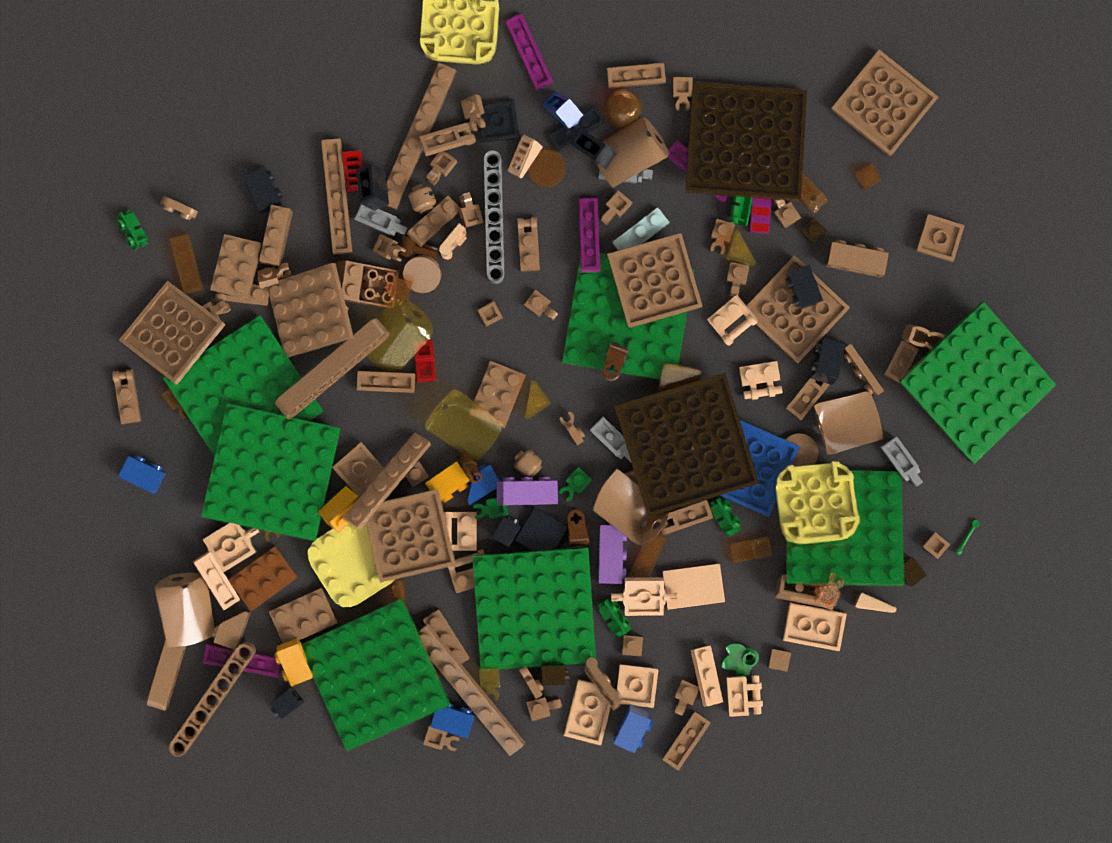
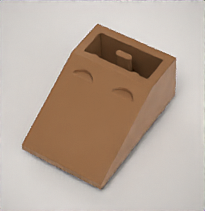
(366, 283)

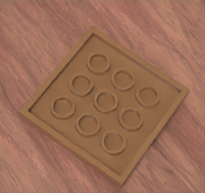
(884, 103)
(654, 280)
(310, 310)
(785, 324)
(172, 332)
(410, 536)

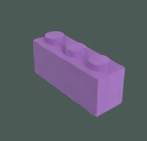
(527, 491)
(611, 555)

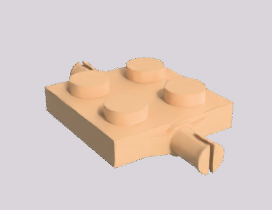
(230, 545)
(644, 596)

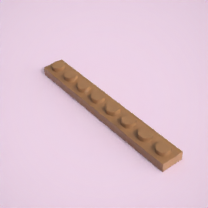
(421, 126)
(470, 691)

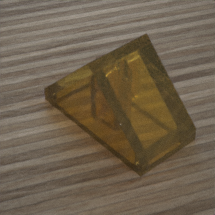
(739, 252)
(536, 402)

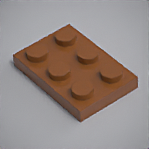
(263, 578)

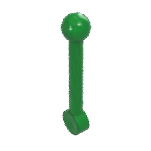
(975, 523)

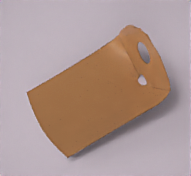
(634, 151)
(848, 422)
(624, 508)
(186, 611)

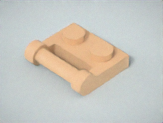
(456, 238)
(727, 315)
(465, 530)

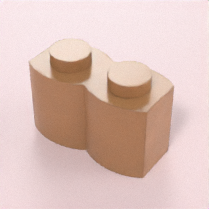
(921, 337)

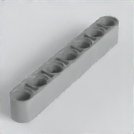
(494, 208)

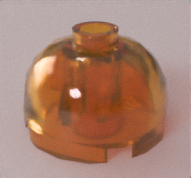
(622, 108)

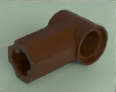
(414, 250)

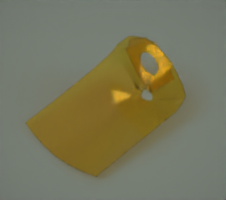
(403, 337)
(464, 425)

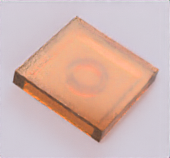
(675, 376)

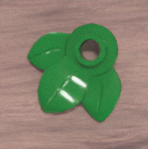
(737, 659)

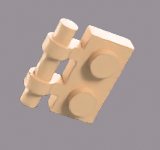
(760, 374)
(737, 695)

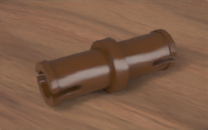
(469, 466)

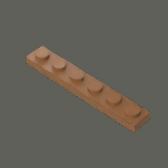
(337, 196)
(386, 481)

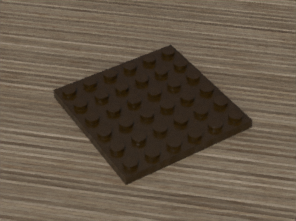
(746, 141)
(686, 444)

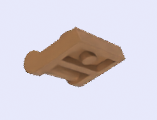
(463, 580)

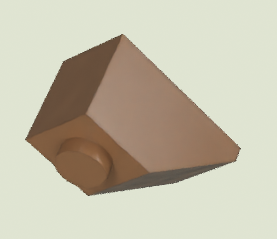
(231, 631)

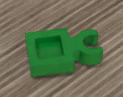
(577, 481)
(492, 509)

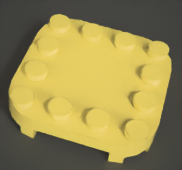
(459, 30)
(816, 503)
(346, 565)

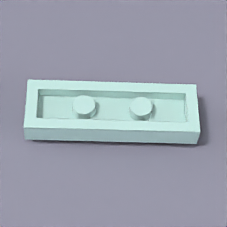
(642, 230)

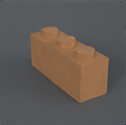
(276, 236)
(857, 258)
(797, 592)

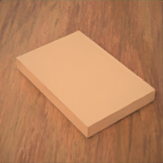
(694, 586)
(814, 626)
(587, 714)

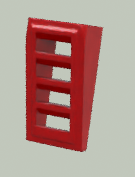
(351, 154)

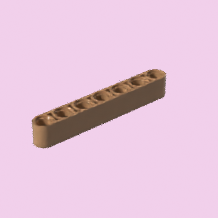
(332, 368)
(166, 675)
(208, 707)

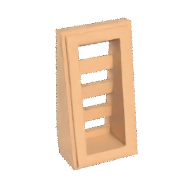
(526, 150)
(867, 602)

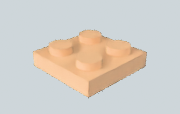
(637, 685)

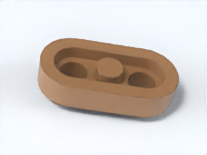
(185, 211)

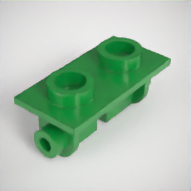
(740, 211)
(133, 237)
(723, 509)
(620, 623)

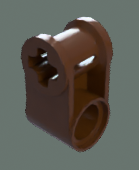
(615, 358)
(577, 531)

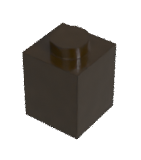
(912, 571)
(554, 675)

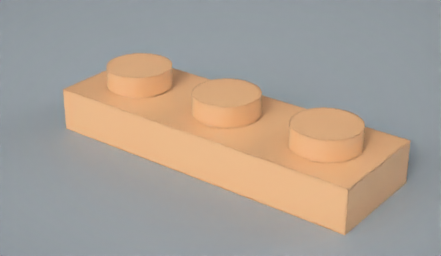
(216, 580)
(706, 676)

